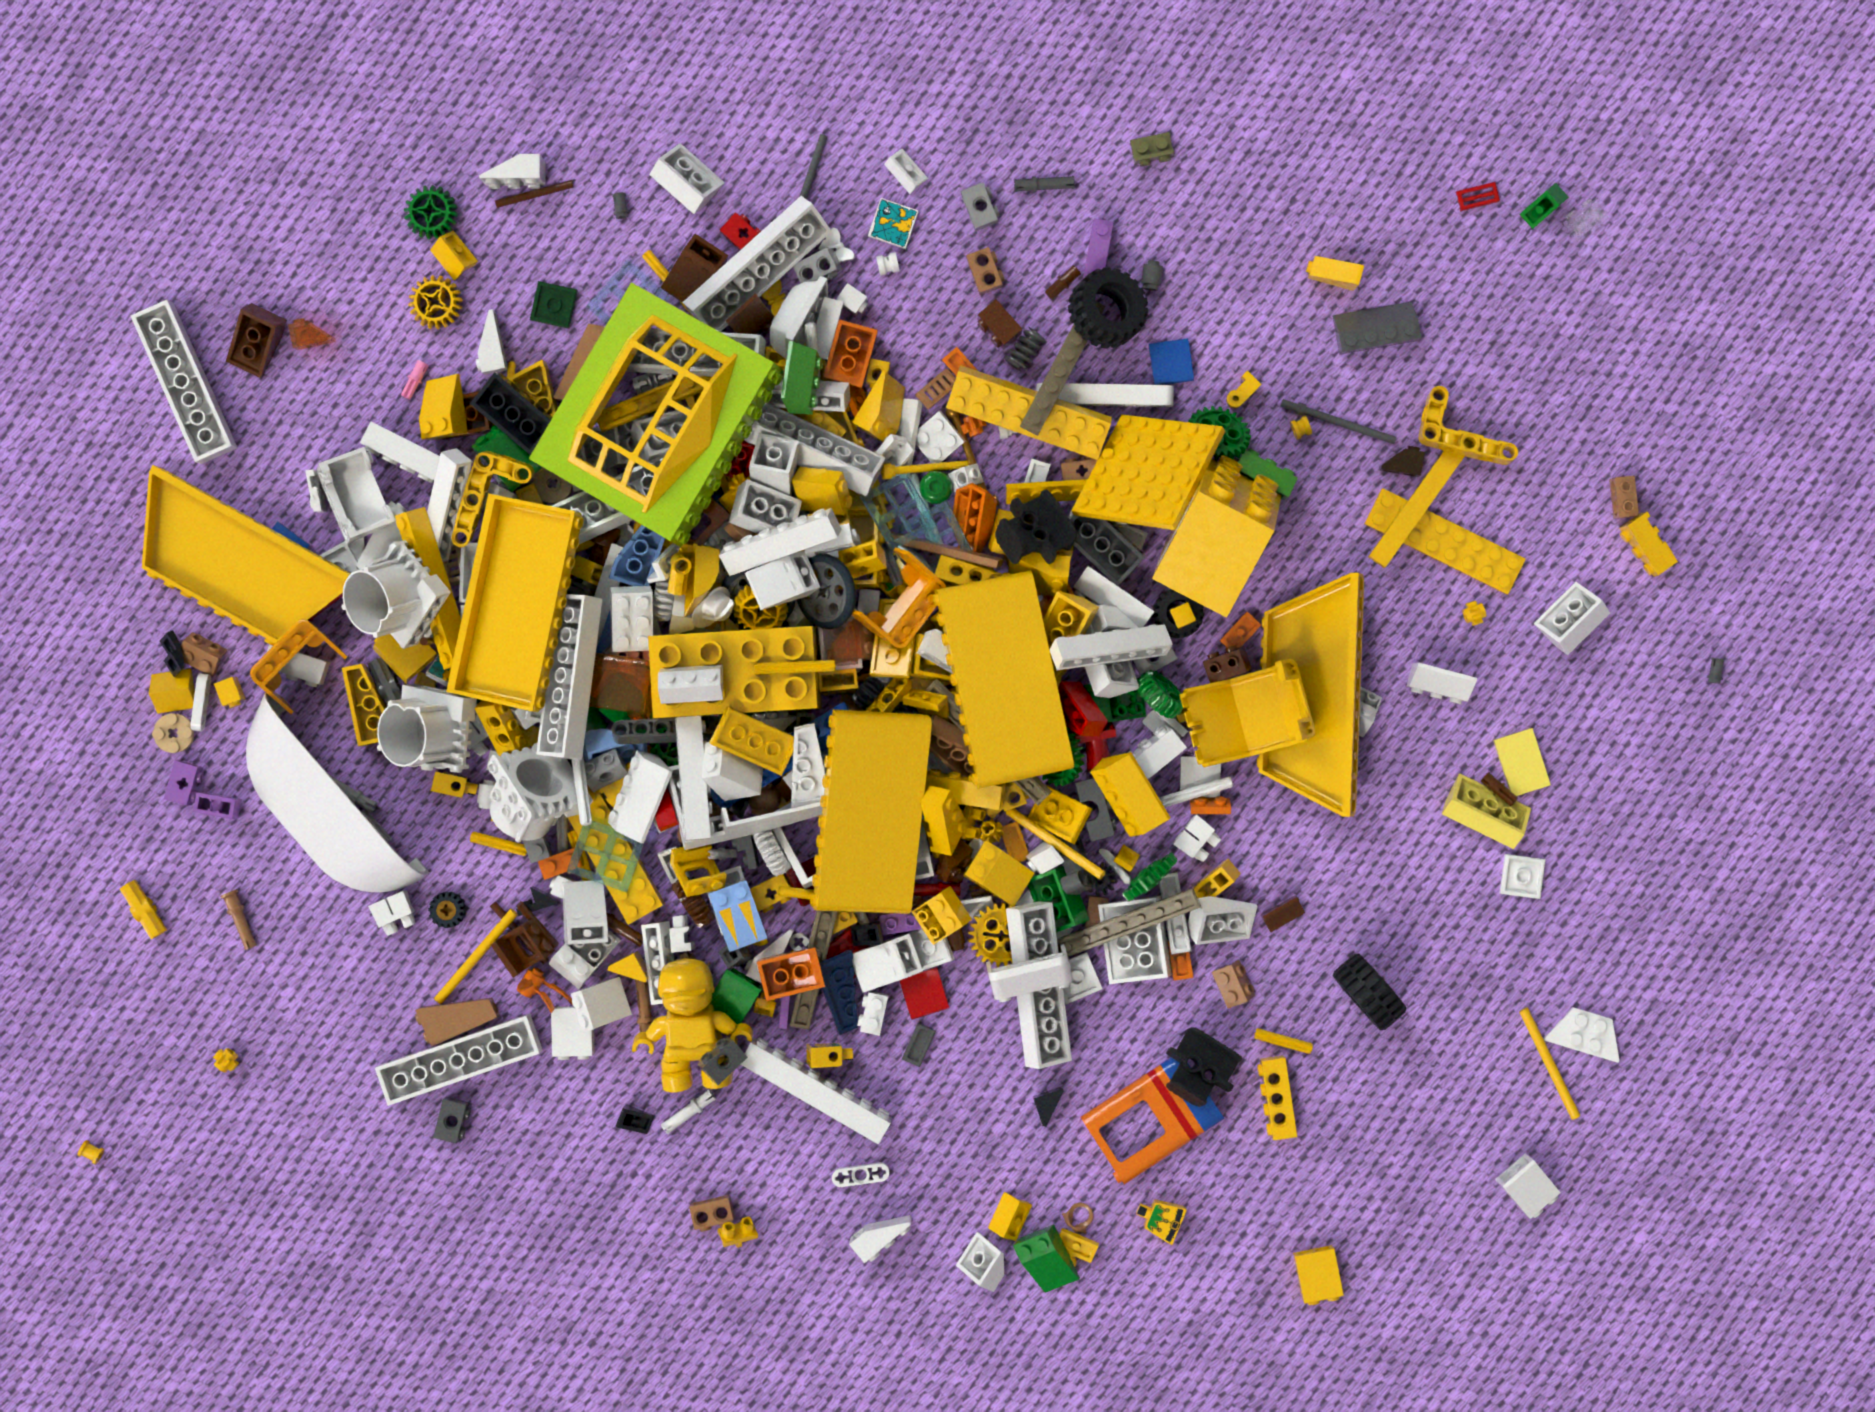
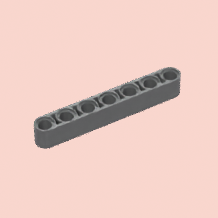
(651, 727)

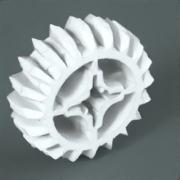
(662, 601)
(772, 852)

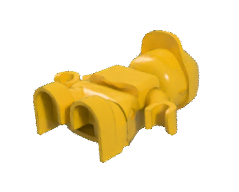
(689, 1024)

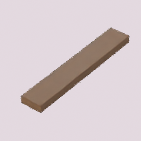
(953, 552)

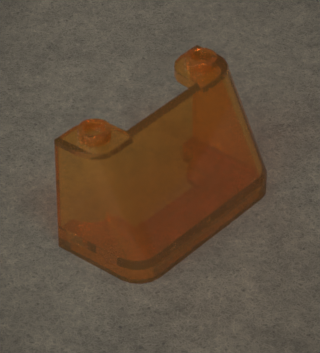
(622, 685)

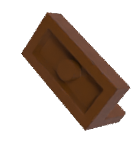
(1282, 913)

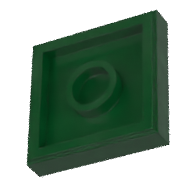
(553, 305)

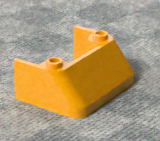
(909, 609)
(266, 670)

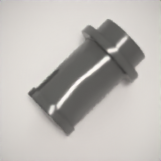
(620, 205)
(1716, 671)

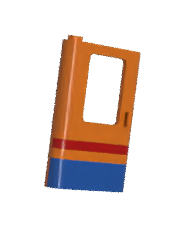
(1178, 1117)

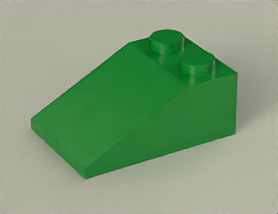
(1046, 1258)

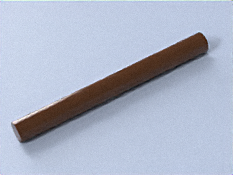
(534, 193)
(500, 912)

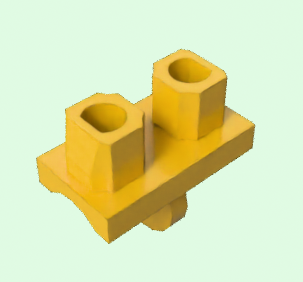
(972, 814)
(737, 1233)

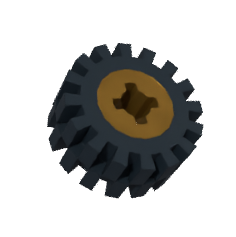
(454, 910)

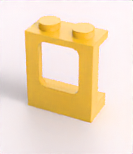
(693, 859)

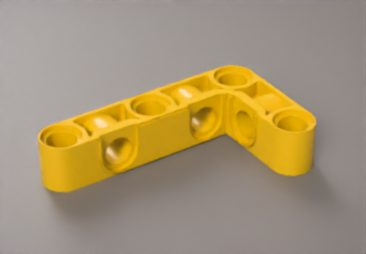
(1453, 440)
(478, 484)

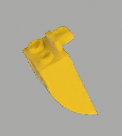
(702, 574)

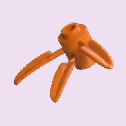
(532, 982)

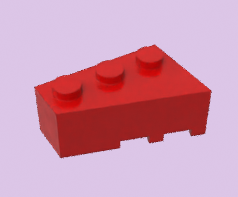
(1080, 710)

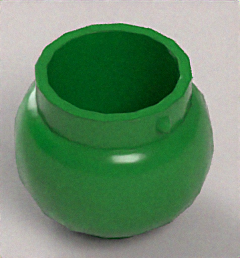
(935, 487)

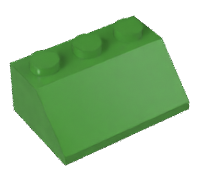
(801, 379)
(1255, 465)

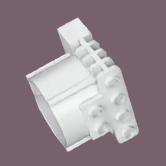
(394, 596)
(427, 728)
(530, 793)

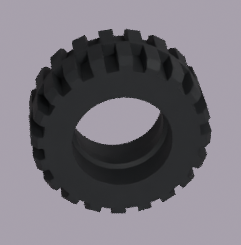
(1123, 292)
(1369, 991)

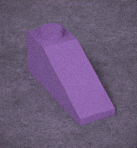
(1098, 245)

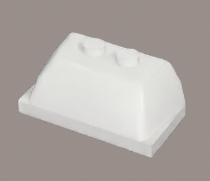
(798, 308)

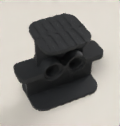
(1045, 522)
(1207, 1055)

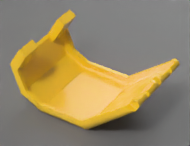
(1248, 714)

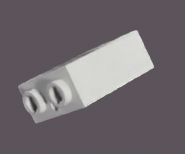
(847, 538)

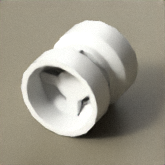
(887, 263)

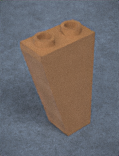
(452, 1019)

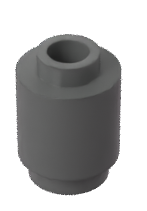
(1152, 275)

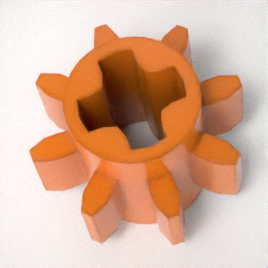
(972, 426)

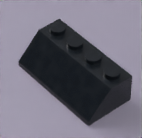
(512, 411)

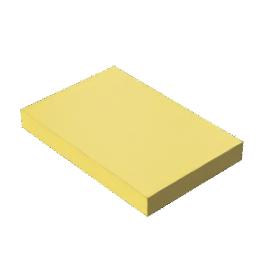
(1522, 762)

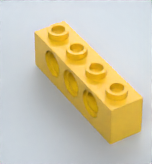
(967, 569)
(501, 727)
(1286, 1128)

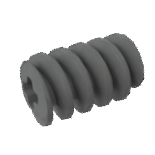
(1024, 349)

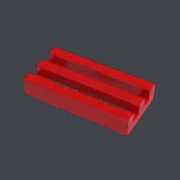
(1461, 200)

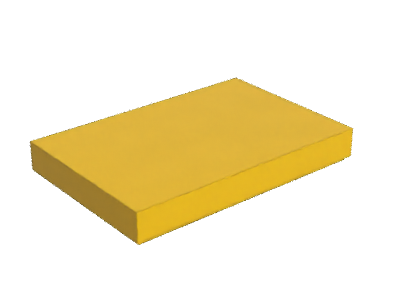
(1061, 815)

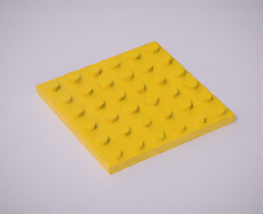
(1148, 471)

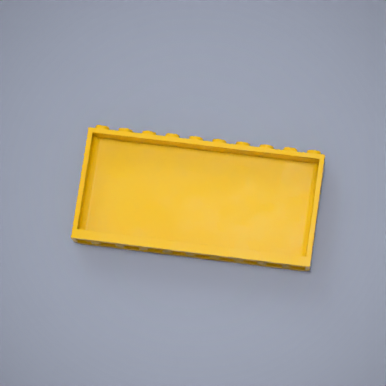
(515, 602)
(1003, 679)
(871, 812)

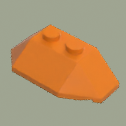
(975, 514)

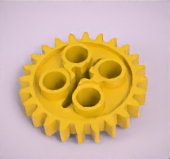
(997, 952)

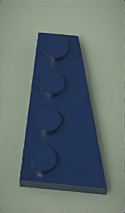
(840, 991)

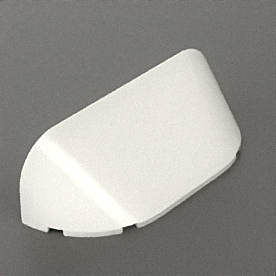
(319, 811)

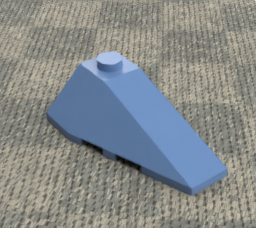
(635, 560)

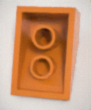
(850, 353)
(790, 973)

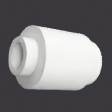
(484, 792)

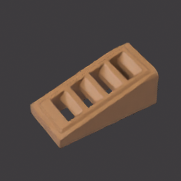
(945, 379)

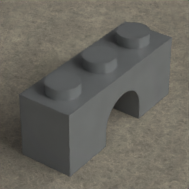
(1101, 825)

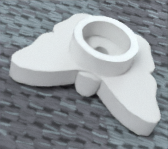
(833, 241)

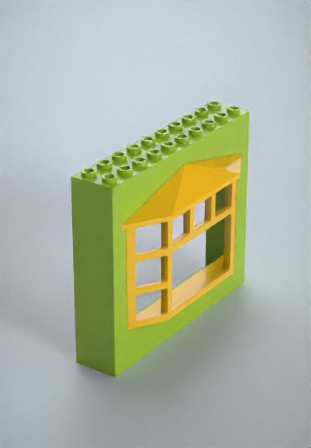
(703, 444)

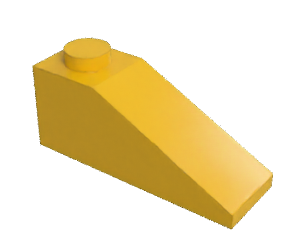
(1217, 880)

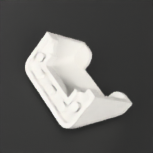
(354, 494)

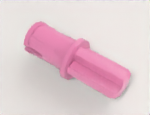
(414, 379)

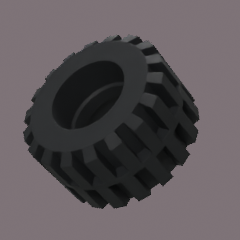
(1160, 615)

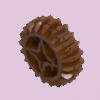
(694, 905)

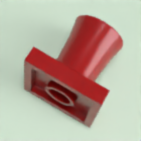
(1097, 745)

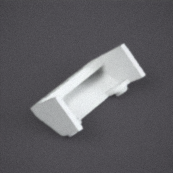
(1030, 975)

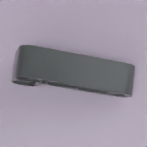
(1077, 878)

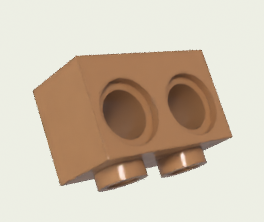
(980, 272)
(1624, 497)
(710, 1208)

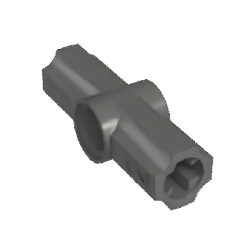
(385, 681)

